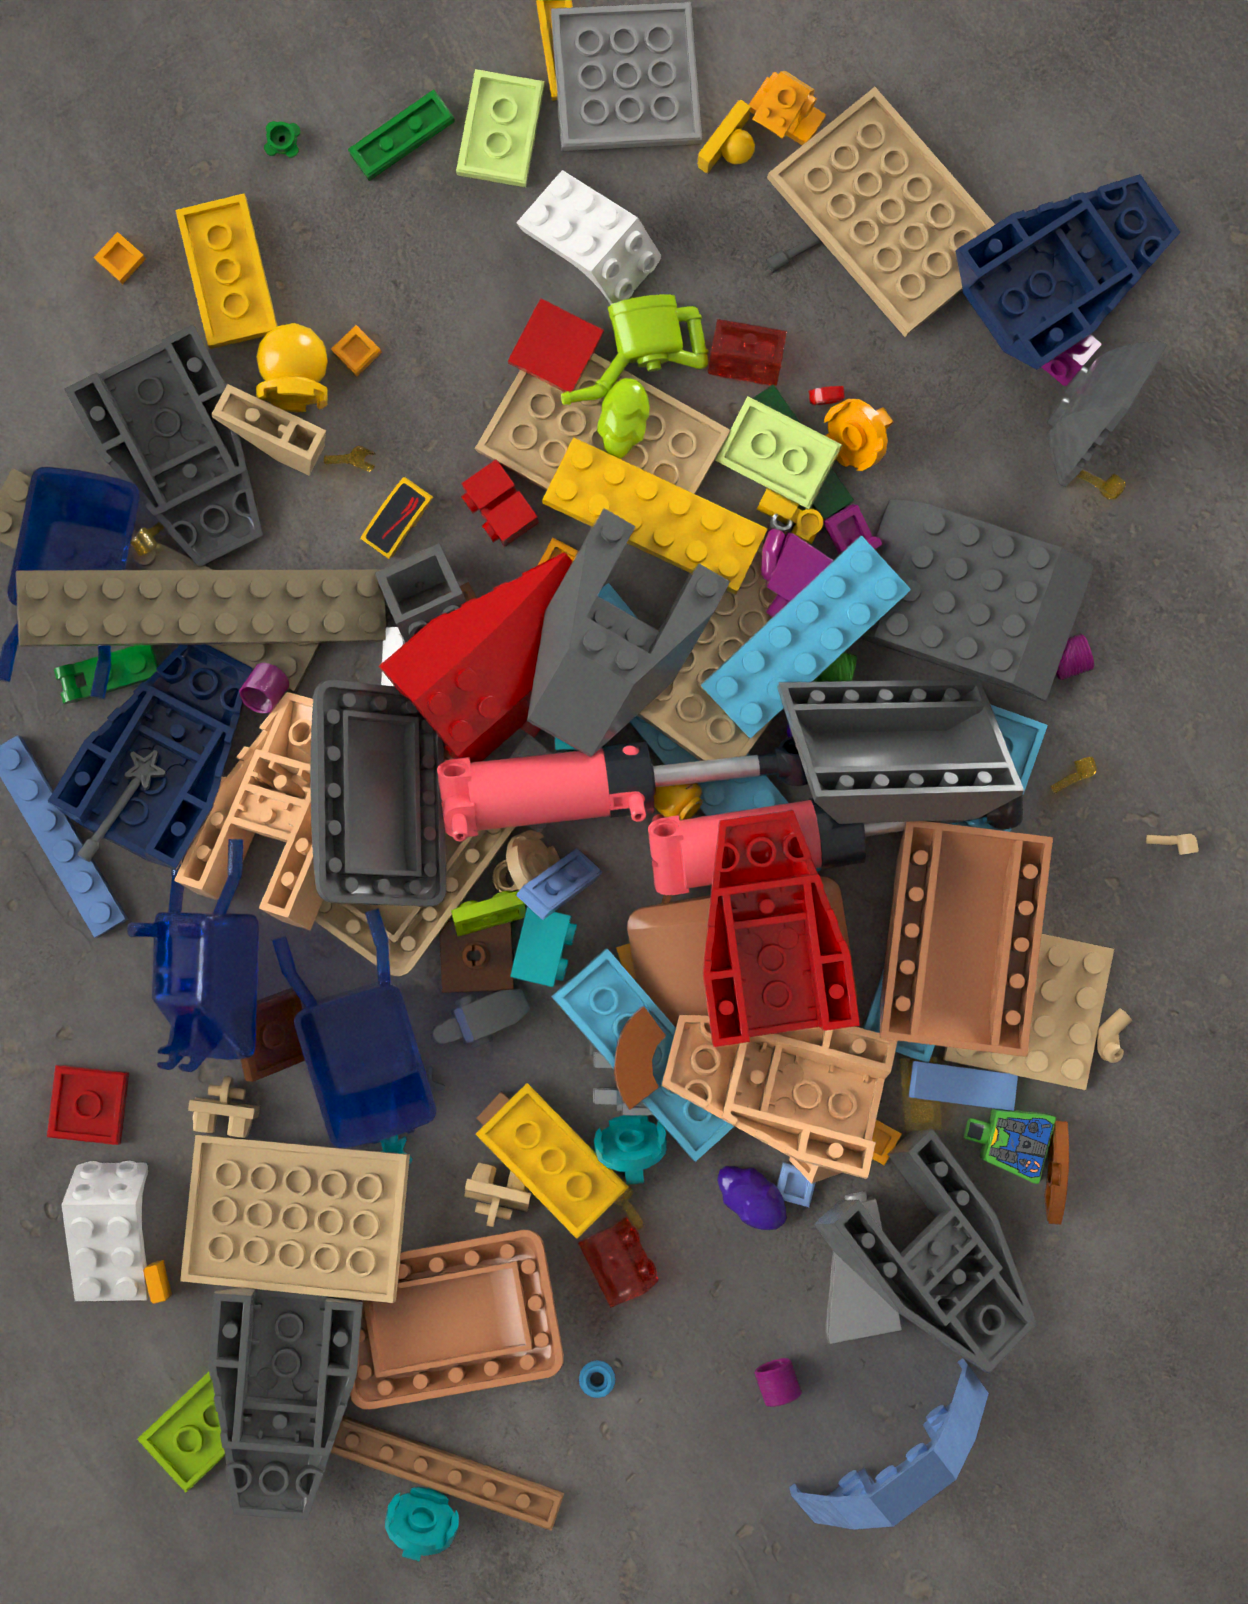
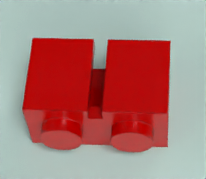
(499, 503)

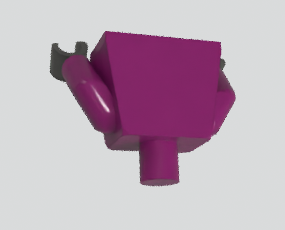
(788, 564)

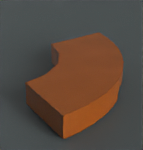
(634, 1057)
(1057, 1173)

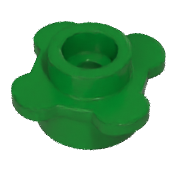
(282, 129)

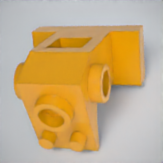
(787, 107)

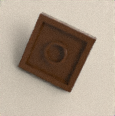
(476, 959)
(276, 1036)

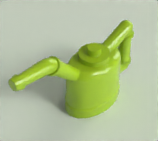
(647, 335)

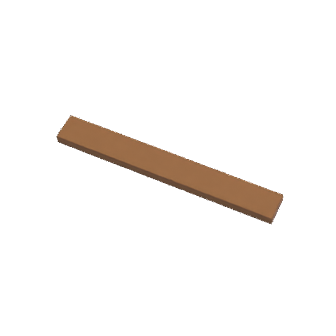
(447, 1473)

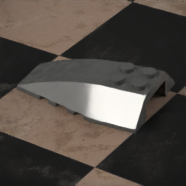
(1097, 404)
(160, 434)
(280, 1392)

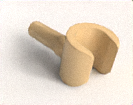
(1186, 843)

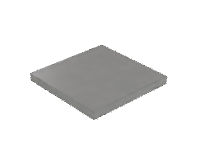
(626, 76)

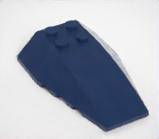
(1063, 267)
(190, 720)

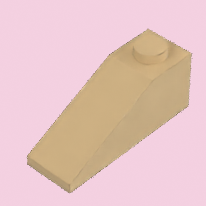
(271, 429)

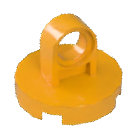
(859, 431)

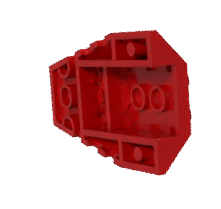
(478, 663)
(772, 936)

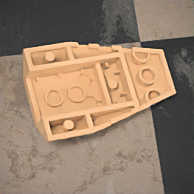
(794, 1090)

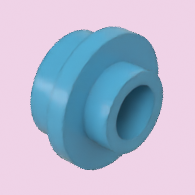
(597, 1390)

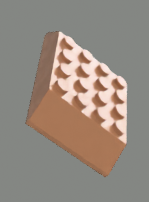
(964, 937)

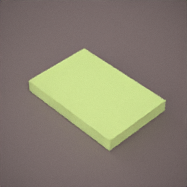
(500, 128)
(779, 452)

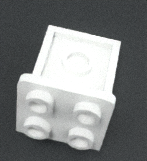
(592, 236)
(106, 1231)

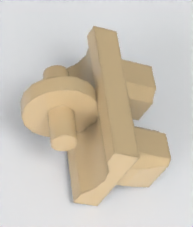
(239, 1114)
(482, 1189)

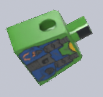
(1014, 1140)

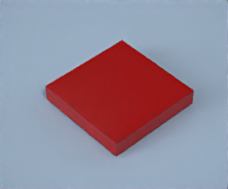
(555, 346)
(88, 1104)

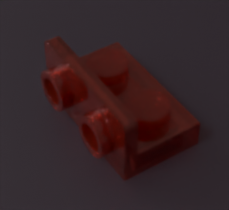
(747, 352)
(619, 1262)

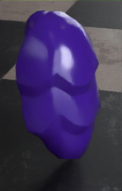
(752, 1197)

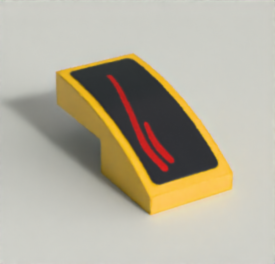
(396, 517)

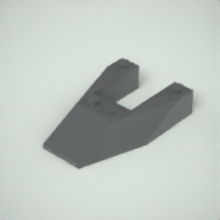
(599, 661)
(955, 1273)

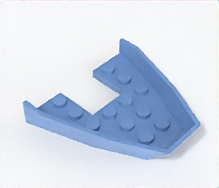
(925, 1472)

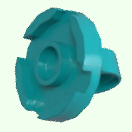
(631, 1145)
(421, 1522)

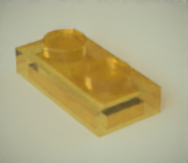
(917, 1113)

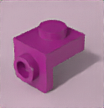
(1069, 363)
(847, 527)

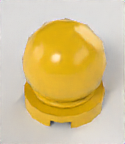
(292, 365)

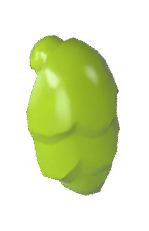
(623, 417)

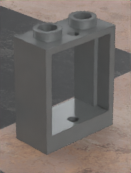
(415, 576)

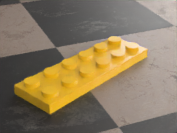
(667, 518)

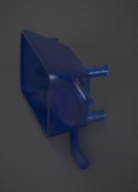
(73, 525)
(205, 974)
(362, 1053)

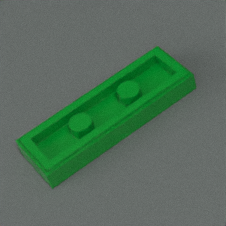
(401, 135)

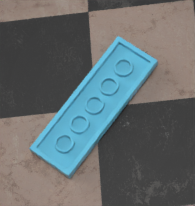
(806, 635)
(600, 1004)

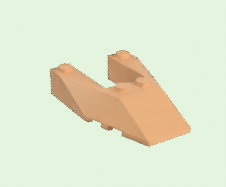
(269, 797)

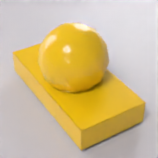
(729, 140)

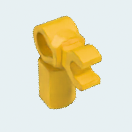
(806, 522)

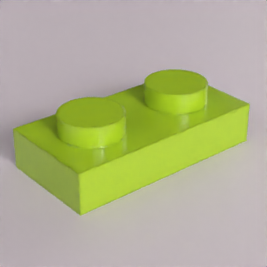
(476, 916)

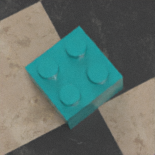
(542, 948)

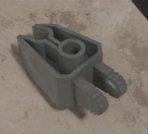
(478, 1019)

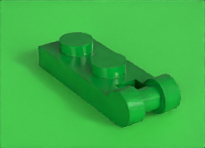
(128, 668)

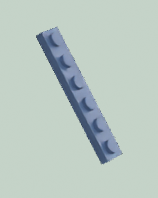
(58, 838)

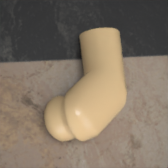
(1108, 1036)

